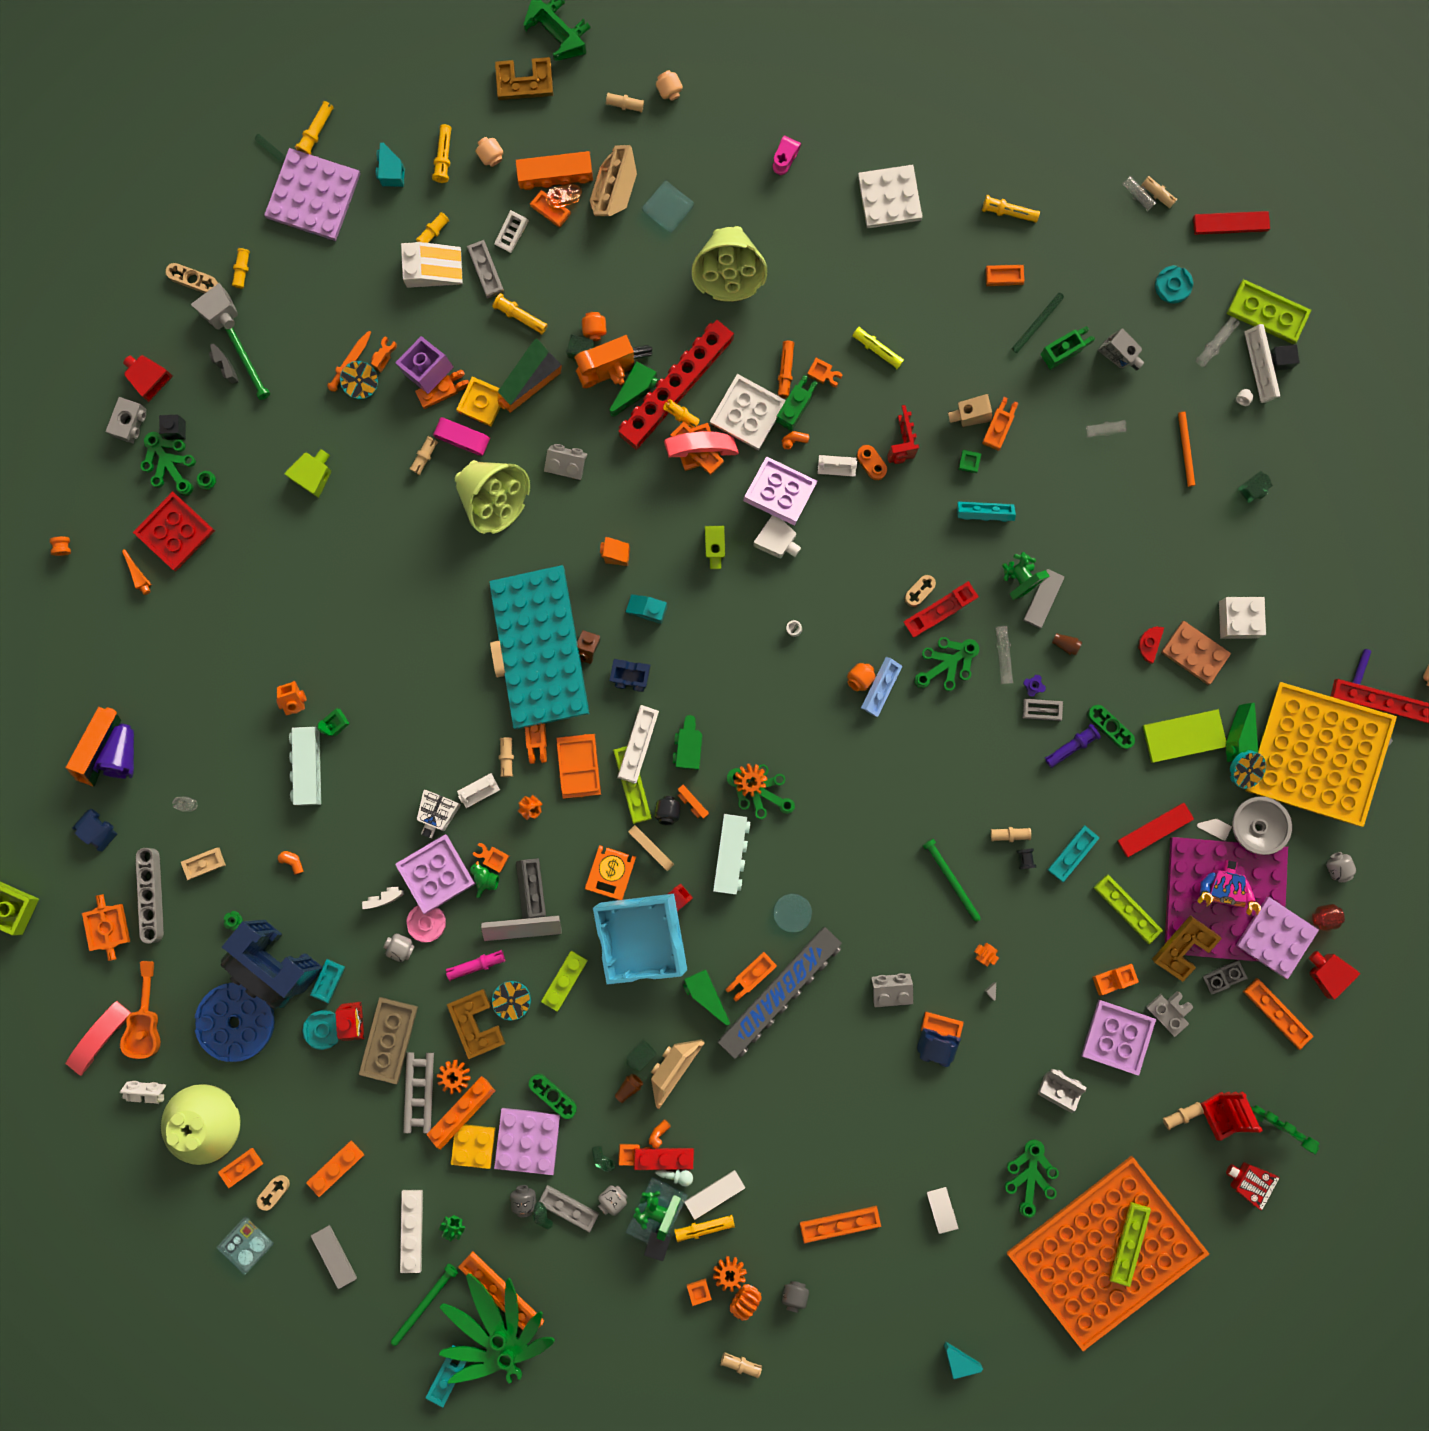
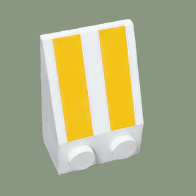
(431, 264)

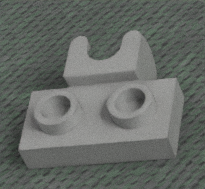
(1170, 1012)

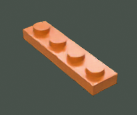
(460, 1112)

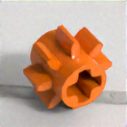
(530, 807)
(986, 954)

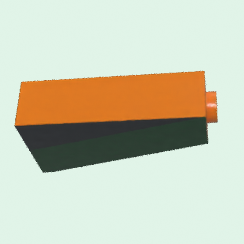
(530, 375)
(91, 745)

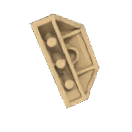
(614, 182)
(672, 1068)

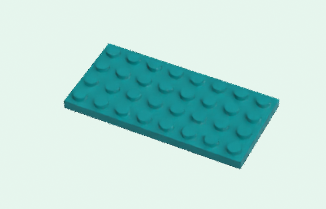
(539, 647)

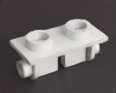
(837, 465)
(478, 790)
(135, 1090)

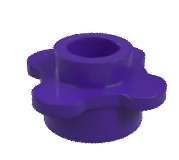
(1029, 685)

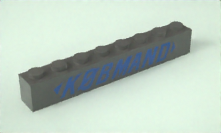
(779, 992)

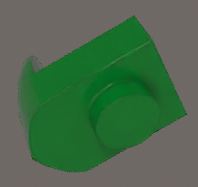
(333, 723)

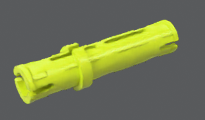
(871, 343)

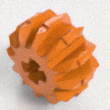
(754, 785)
(448, 1081)
(737, 1274)
(745, 1302)

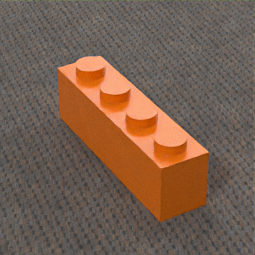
(554, 170)

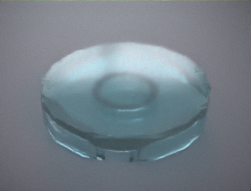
(792, 913)

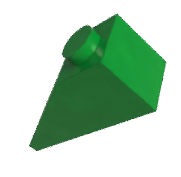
(636, 386)
(1243, 732)
(703, 991)

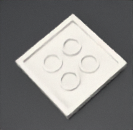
(890, 196)
(747, 412)

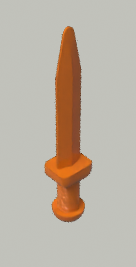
(353, 355)

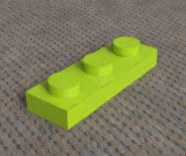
(564, 981)

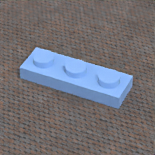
(881, 687)

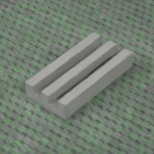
(1048, 710)

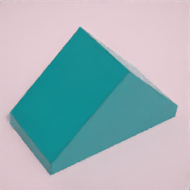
(960, 1363)

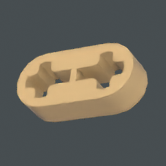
(923, 593)
(497, 658)
(276, 1194)

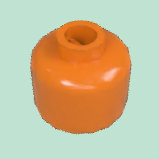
(594, 326)
(861, 677)

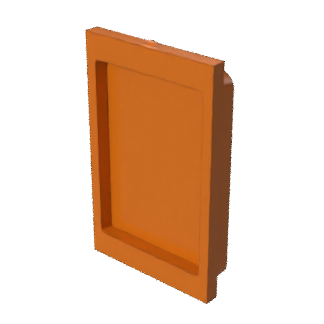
(578, 766)

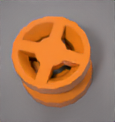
(60, 546)

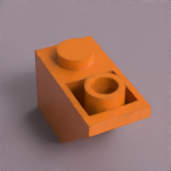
(615, 552)

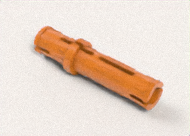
(786, 367)

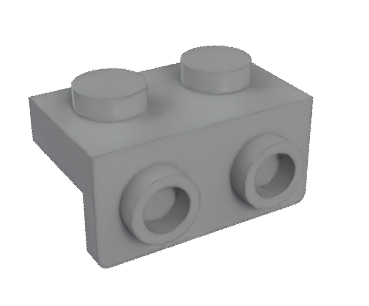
(565, 461)
(892, 990)
(1061, 1090)

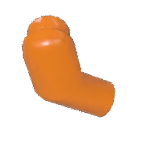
(788, 440)

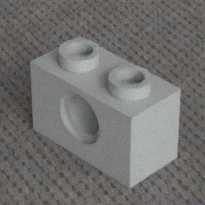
(123, 410)

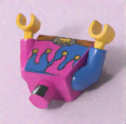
(1228, 889)

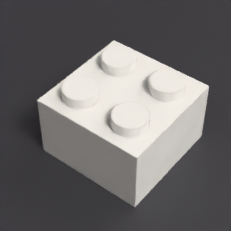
(1242, 617)

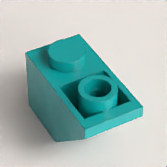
(390, 170)

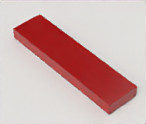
(1231, 222)
(1155, 829)

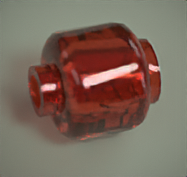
(1328, 917)

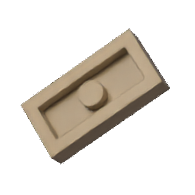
(203, 863)

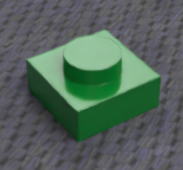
(969, 461)

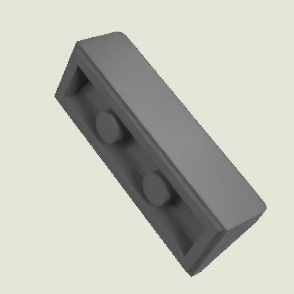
(530, 888)

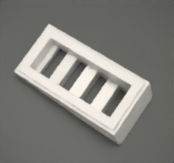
(508, 222)

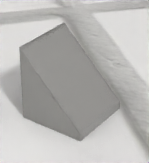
(991, 991)

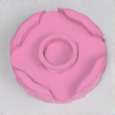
(426, 926)

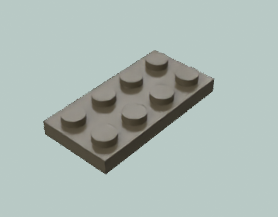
(388, 1040)

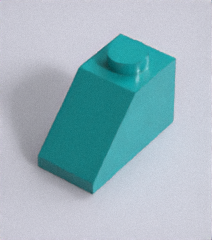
(647, 608)

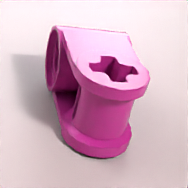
(786, 154)

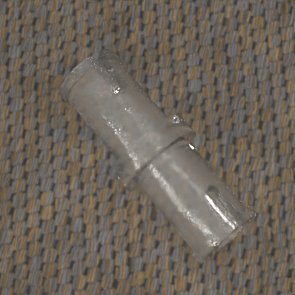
(1139, 193)
(1106, 428)
(184, 804)

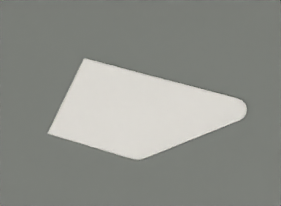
(1215, 828)

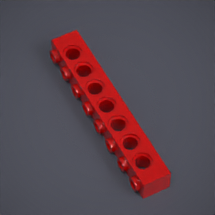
(714, 331)

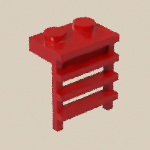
(907, 450)
(1229, 1114)

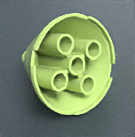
(729, 266)
(492, 494)
(200, 1124)

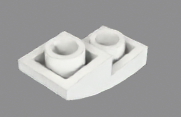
(391, 895)
(942, 1210)

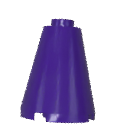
(117, 754)

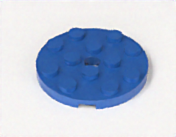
(214, 1025)

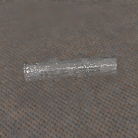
(1212, 348)
(1004, 654)

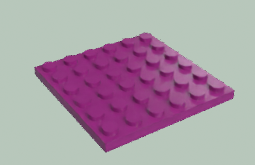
(1188, 866)

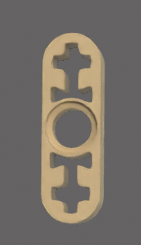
(187, 272)
(651, 847)

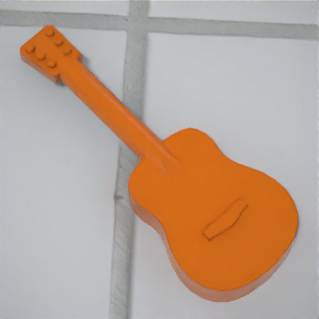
(141, 1033)

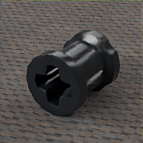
(1026, 859)

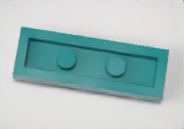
(986, 511)
(1073, 853)

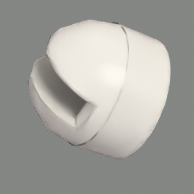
(1244, 397)
(791, 627)

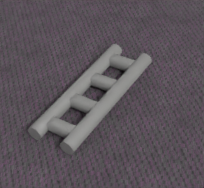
(410, 1101)

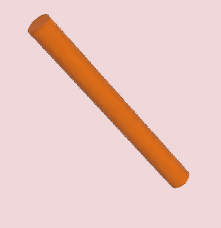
(1186, 449)

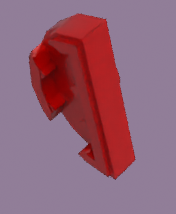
(1150, 642)

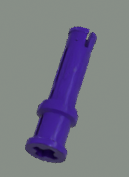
(1079, 742)

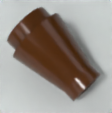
(1068, 644)
(629, 1087)

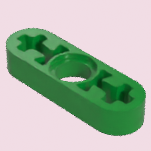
(1125, 732)
(566, 1102)

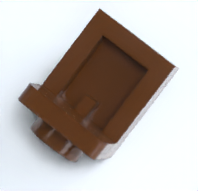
(587, 646)

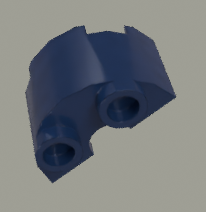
(630, 674)
(93, 831)
(937, 1047)

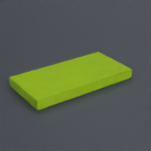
(1277, 314)
(1184, 736)

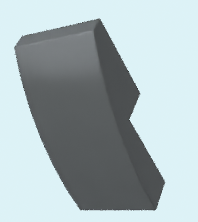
(222, 362)
(1225, 977)

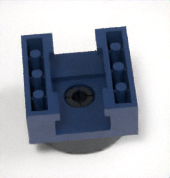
(261, 972)

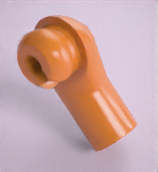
(291, 859)
(657, 1132)

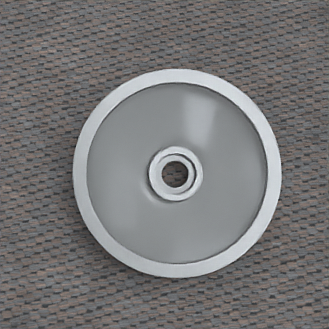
(1273, 822)

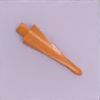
(139, 579)

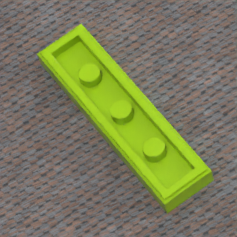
(634, 793)
(1128, 909)
(1130, 1244)

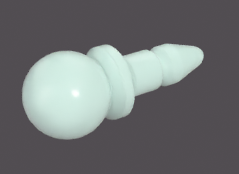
(684, 1177)

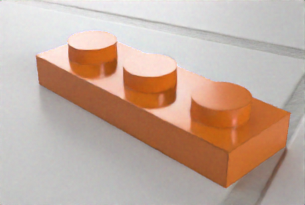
(707, 460)
(335, 1168)

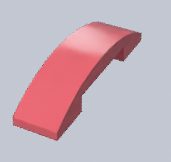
(700, 442)
(96, 1037)

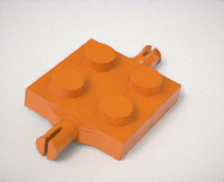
(106, 927)

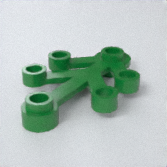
(165, 461)
(949, 661)
(764, 793)
(1309, 1143)
(1031, 1174)

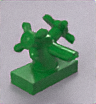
(1023, 574)
(657, 1213)

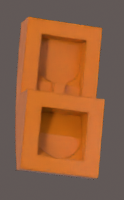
(1115, 979)

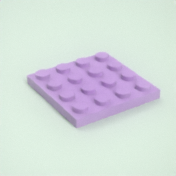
(312, 194)

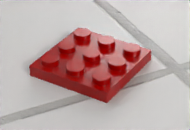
(174, 531)

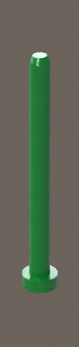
(262, 393)
(952, 880)
(450, 1271)

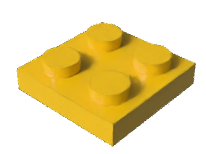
(480, 401)
(473, 1146)

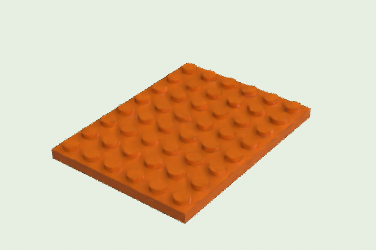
(1076, 1248)

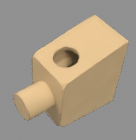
(979, 411)

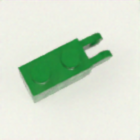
(1065, 347)
(795, 404)
(689, 745)

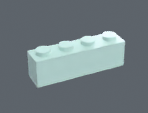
(306, 766)
(730, 854)

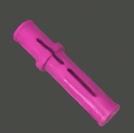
(483, 962)

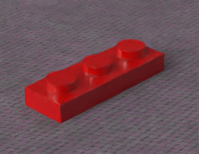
(663, 1158)

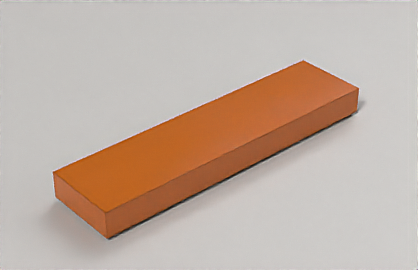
(1278, 1014)
(840, 1224)

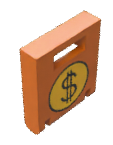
(612, 870)

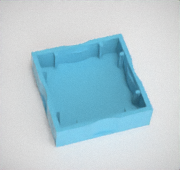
(640, 939)

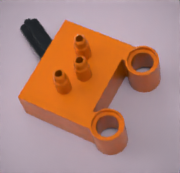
(608, 361)

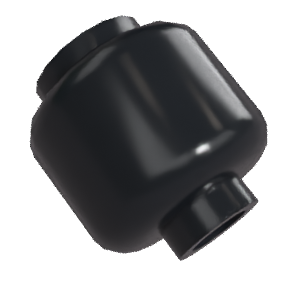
(667, 810)

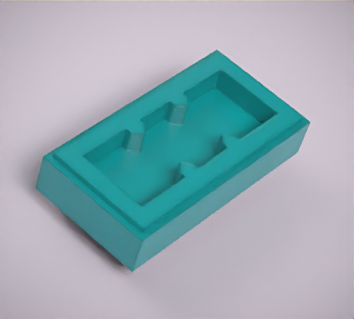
(327, 981)

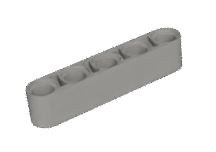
(155, 903)

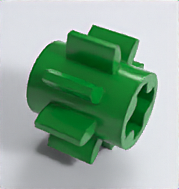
(452, 1228)

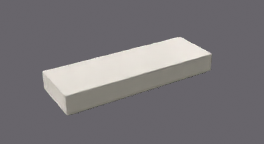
(714, 1194)

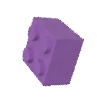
(424, 364)

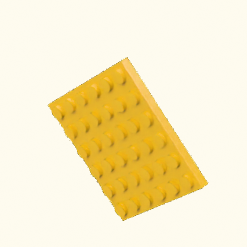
(1323, 753)

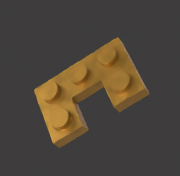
(524, 87)
(1171, 954)
(467, 1028)

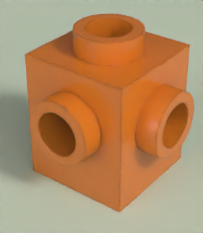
(290, 698)

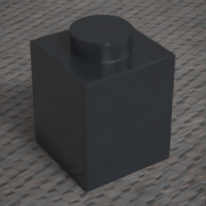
(1285, 357)
(172, 427)
(655, 1247)

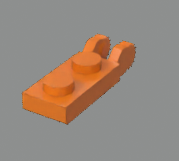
(442, 390)
(999, 426)
(536, 738)
(752, 975)

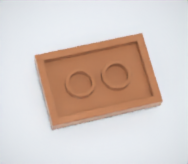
(1196, 653)

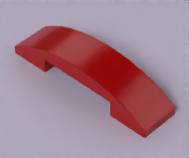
(941, 609)

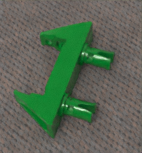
(569, 38)

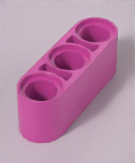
(461, 436)

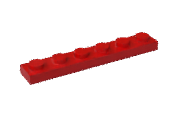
(1381, 700)

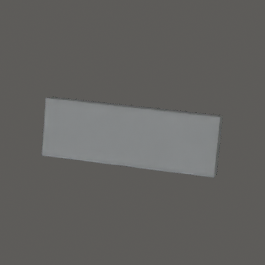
(485, 269)
(1043, 599)
(569, 1208)
(333, 1256)

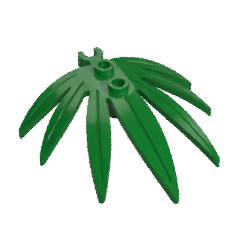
(502, 1345)

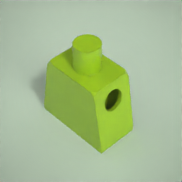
(310, 472)
(715, 536)

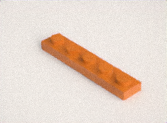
(495, 1286)

